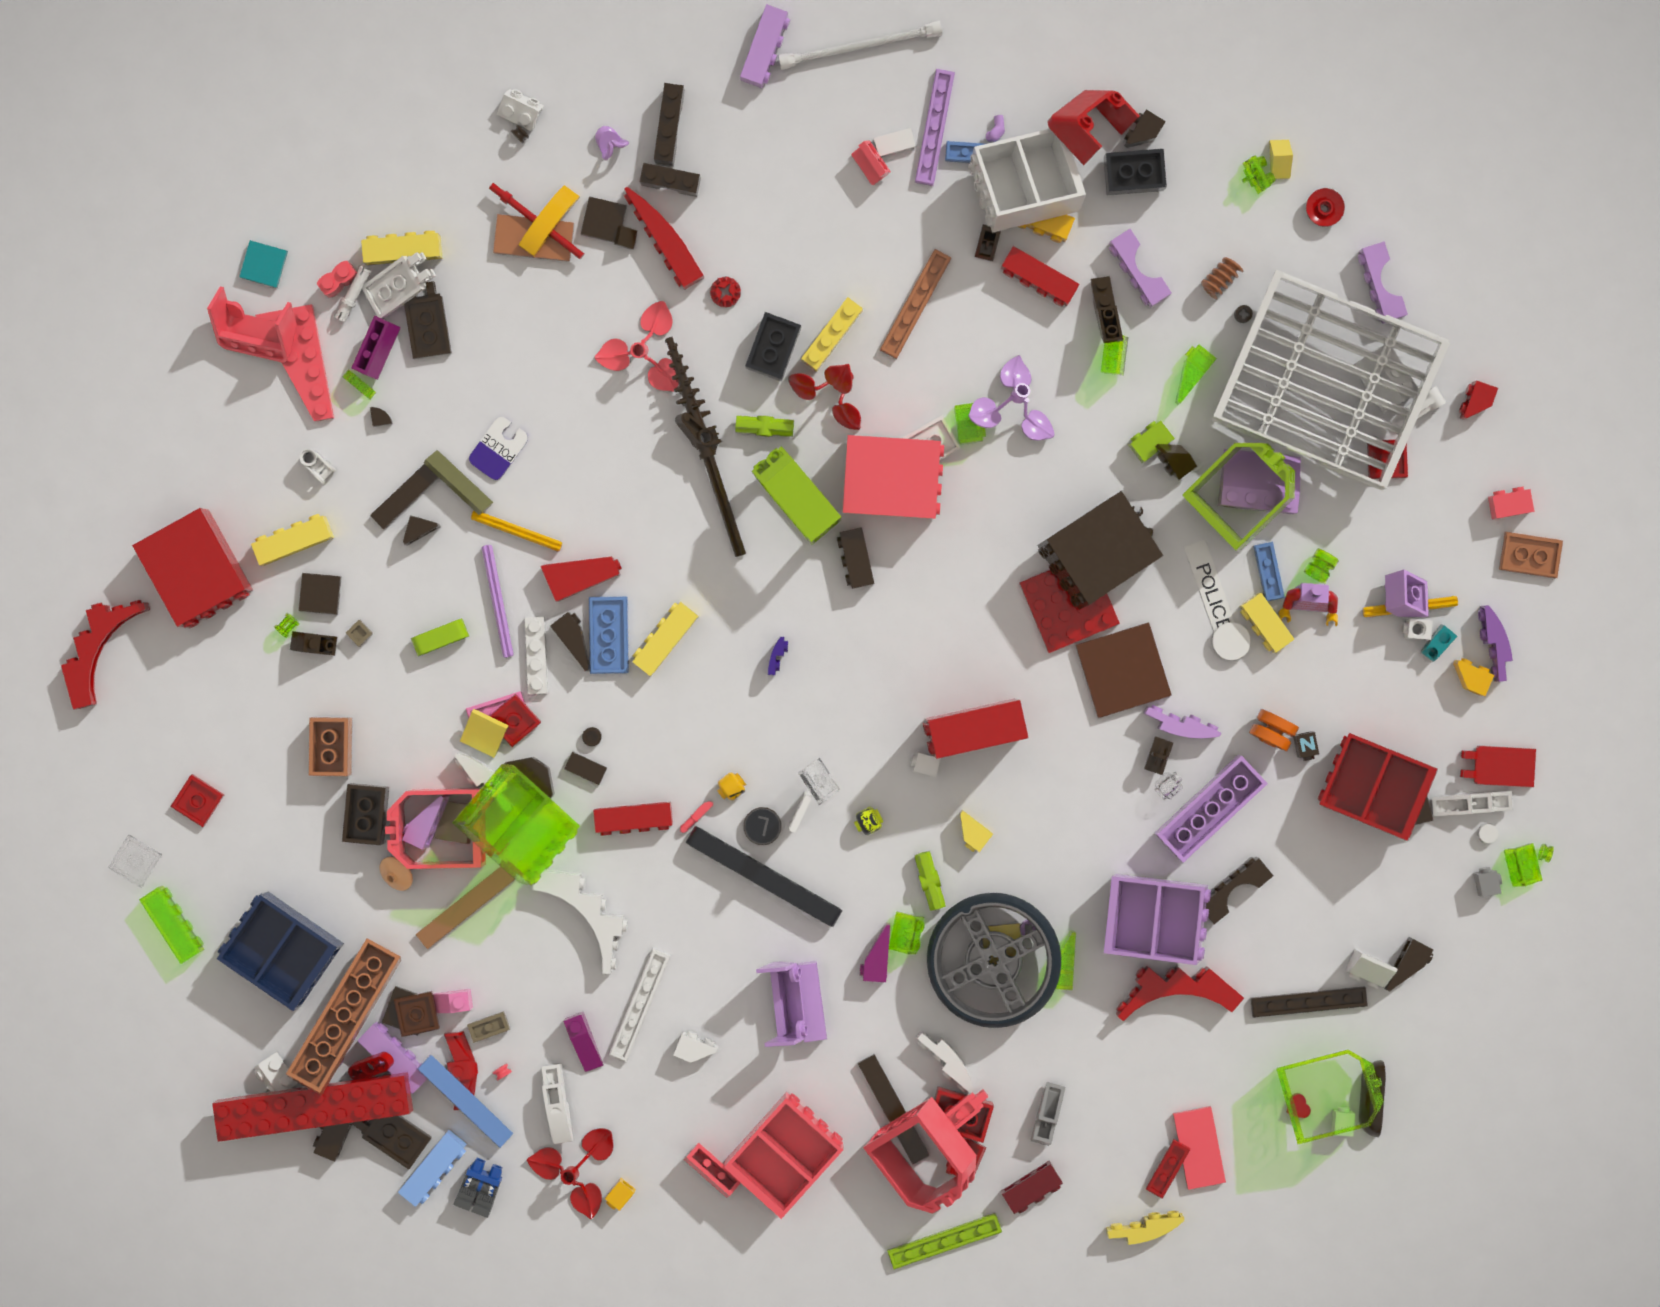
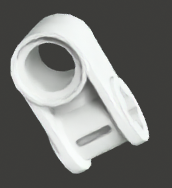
(317, 466)

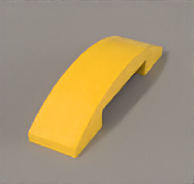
(548, 220)

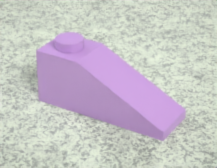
(423, 827)

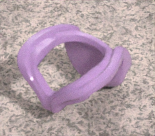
(607, 139)

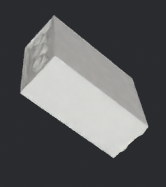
(1026, 180)

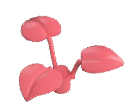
(615, 356)

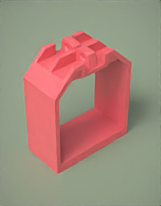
(396, 845)
(901, 1174)

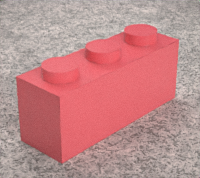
(712, 1170)

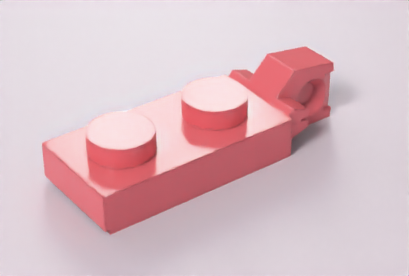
(966, 1108)

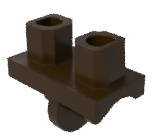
(1158, 755)

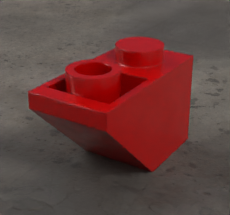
(1479, 397)

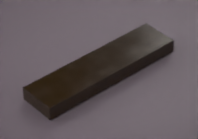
(404, 496)

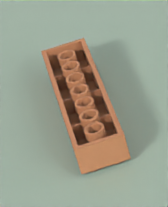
(343, 1016)

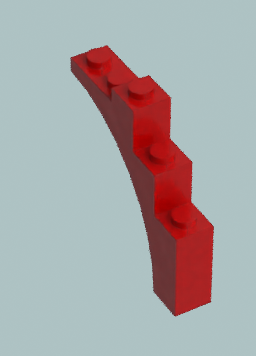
(103, 623)
(1152, 987)

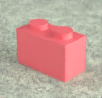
(1510, 504)

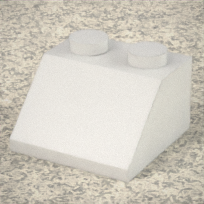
(1371, 969)

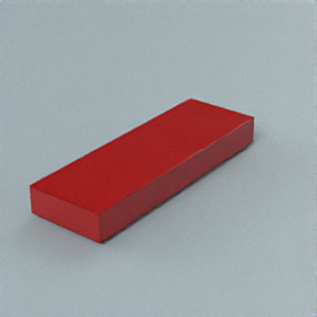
(1168, 1168)

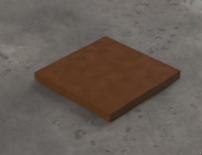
(1123, 670)

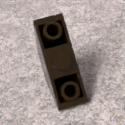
(536, 772)

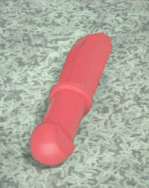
(701, 810)

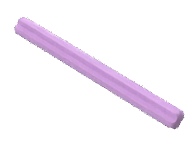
(497, 601)

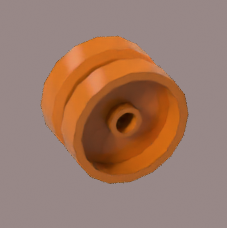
(1273, 731)

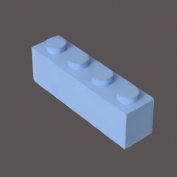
(432, 1167)

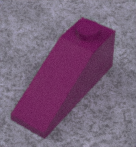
(876, 961)
(583, 1041)

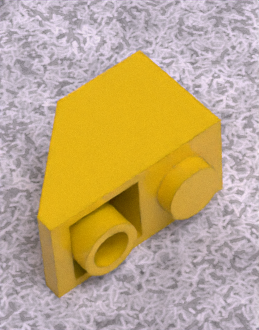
(1473, 678)

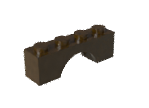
(668, 124)
(1252, 873)

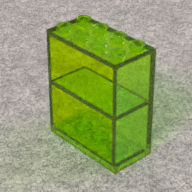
(516, 824)

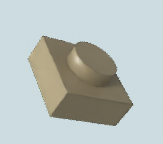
(359, 633)

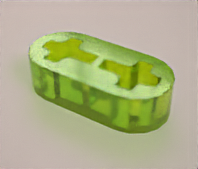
(359, 384)

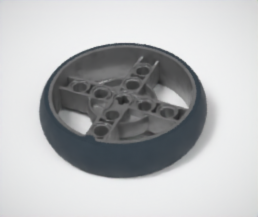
(976, 954)

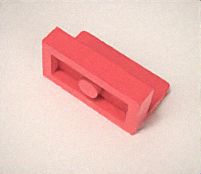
(870, 162)

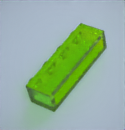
(172, 924)

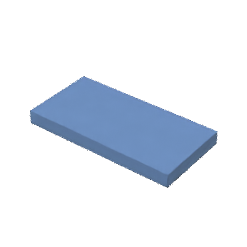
(608, 635)

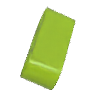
(439, 637)

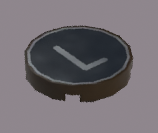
(762, 826)

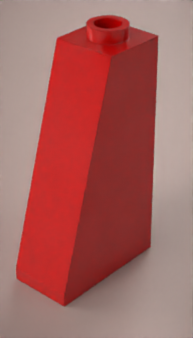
(576, 576)

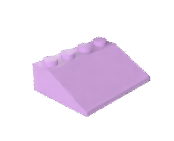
(1254, 486)

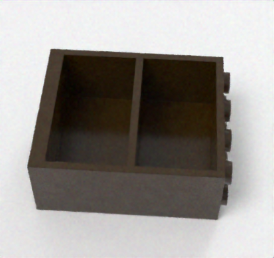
(1099, 550)

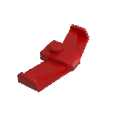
(464, 1066)

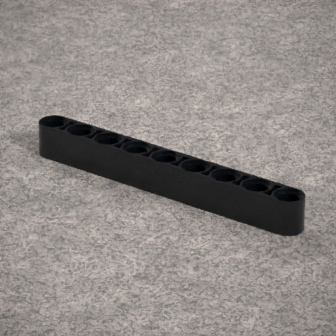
(764, 876)

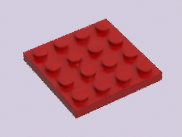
(1057, 617)

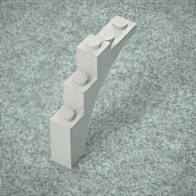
(606, 926)

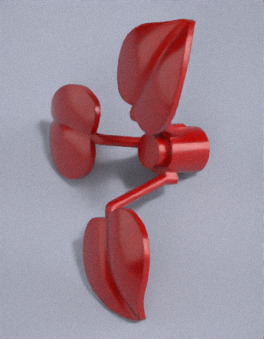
(841, 379)
(547, 1163)

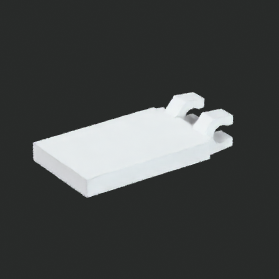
(397, 284)

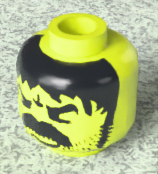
(868, 821)

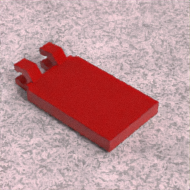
(1501, 766)

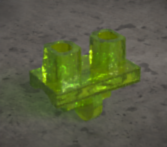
(1256, 175)

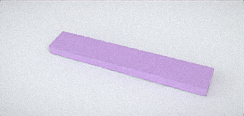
(934, 127)

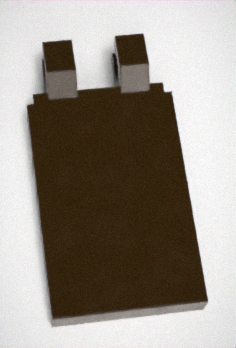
(427, 324)
(395, 1138)

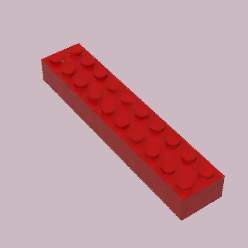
(306, 1109)

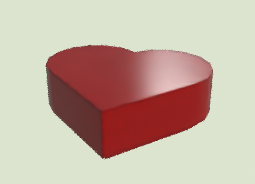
(1302, 1108)

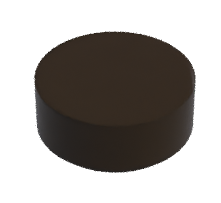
(592, 736)

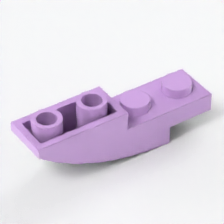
(1189, 727)

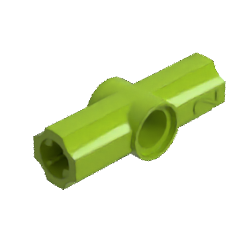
(764, 426)
(930, 880)

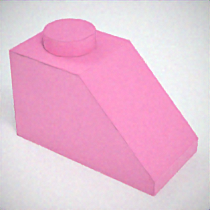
(453, 1001)

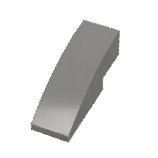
(1048, 1114)

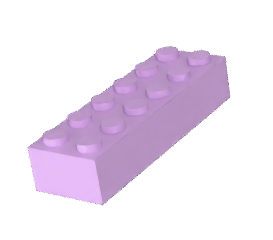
(1211, 808)

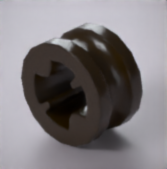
(519, 133)
(1247, 310)

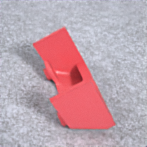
(249, 333)

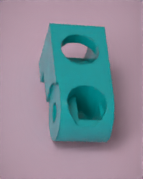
(1439, 643)

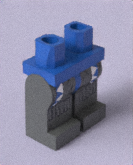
(479, 1181)

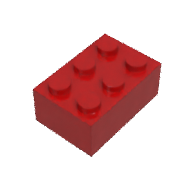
(975, 1127)

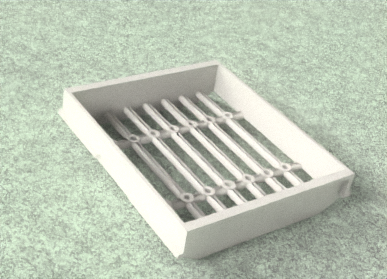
(1374, 378)

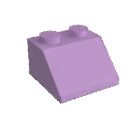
(1406, 594)

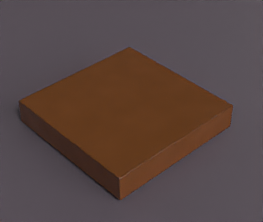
(416, 1014)

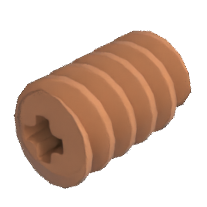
(1221, 276)

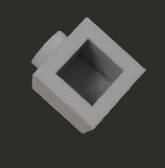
(1487, 882)

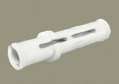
(352, 294)

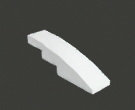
(1472, 803)

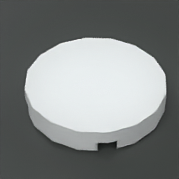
(1231, 641)

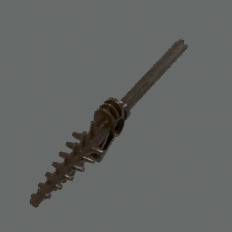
(693, 427)

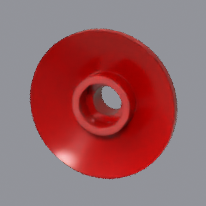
(1333, 202)

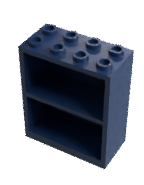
(279, 950)

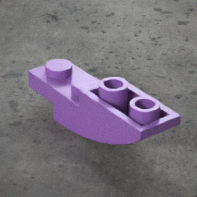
(1495, 634)

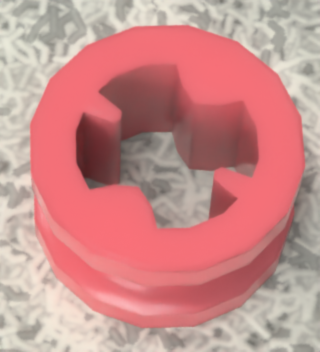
(501, 1071)

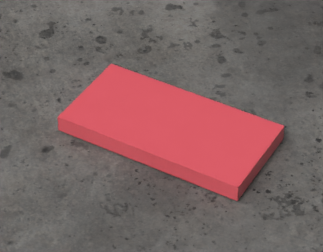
(1203, 1163)

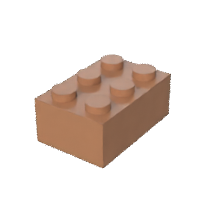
(330, 746)

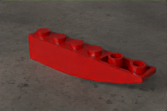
(667, 241)

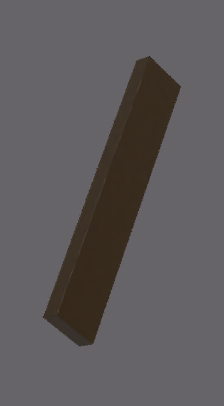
(1308, 1001)
(892, 1106)

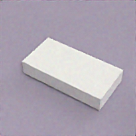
(894, 142)

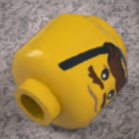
(731, 786)

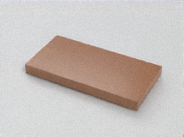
(513, 228)

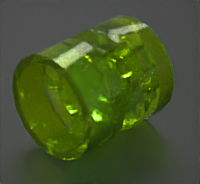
(1320, 567)

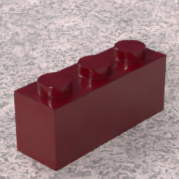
(1032, 1187)

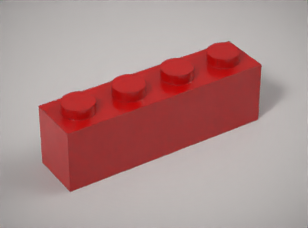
(1039, 276)
(633, 817)

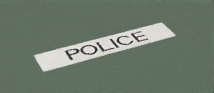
(1209, 584)

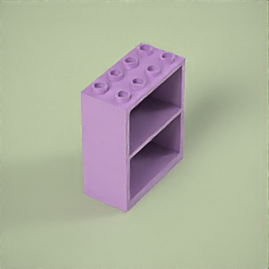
(1157, 919)

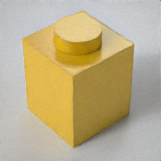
(619, 1194)

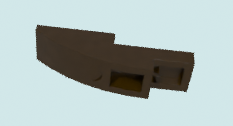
(1105, 310)

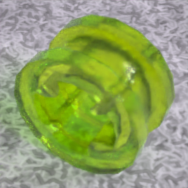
(1545, 853)

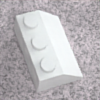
(1390, 374)

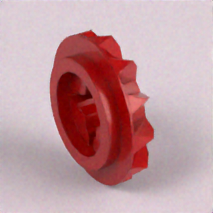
(734, 289)

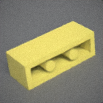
(1266, 623)

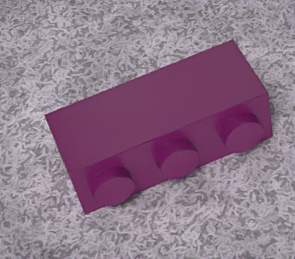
(375, 347)

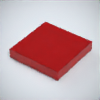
(1401, 469)
(517, 717)
(197, 800)

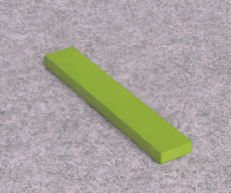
(944, 1241)

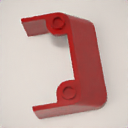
(1074, 125)

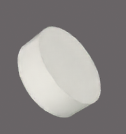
(1487, 833)

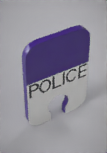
(494, 452)

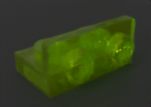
(1523, 865)
(906, 933)

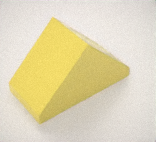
(1280, 158)

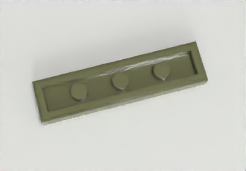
(458, 482)

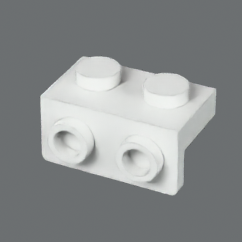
(520, 109)
(273, 1074)

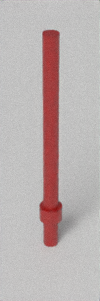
(507, 198)

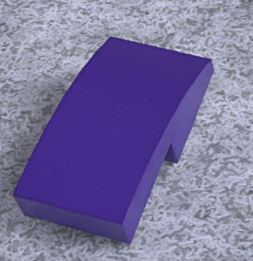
(779, 649)

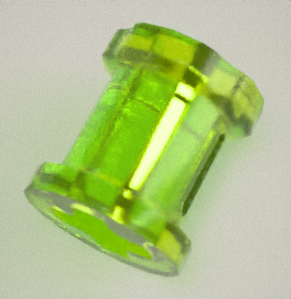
(288, 619)

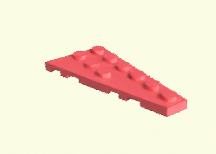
(306, 363)

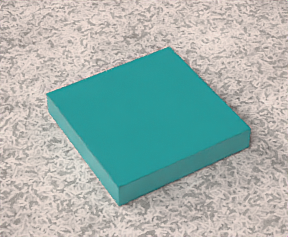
(263, 264)

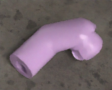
(999, 129)

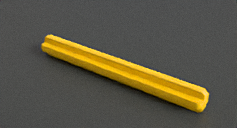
(517, 531)
(1435, 603)

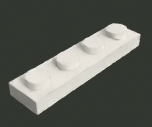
(536, 655)

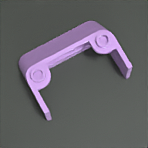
(787, 1003)

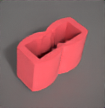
(334, 282)

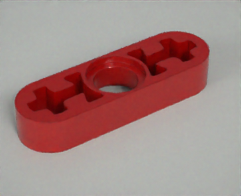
(374, 1060)

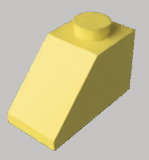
(973, 832)

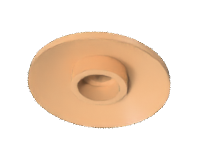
(395, 874)

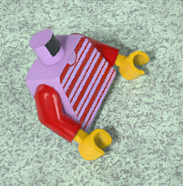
(1311, 598)

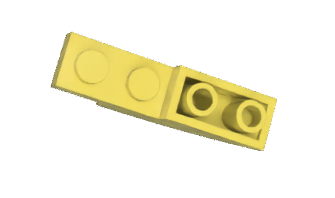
(1153, 1227)

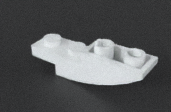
(477, 771)
(953, 1066)
(556, 1105)

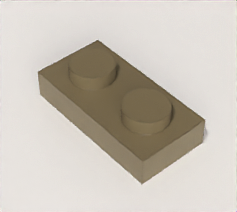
(488, 1026)

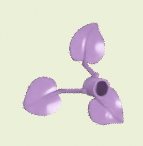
(1015, 375)

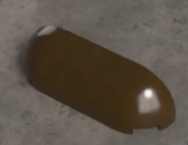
(1366, 1107)

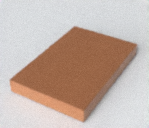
(1531, 555)

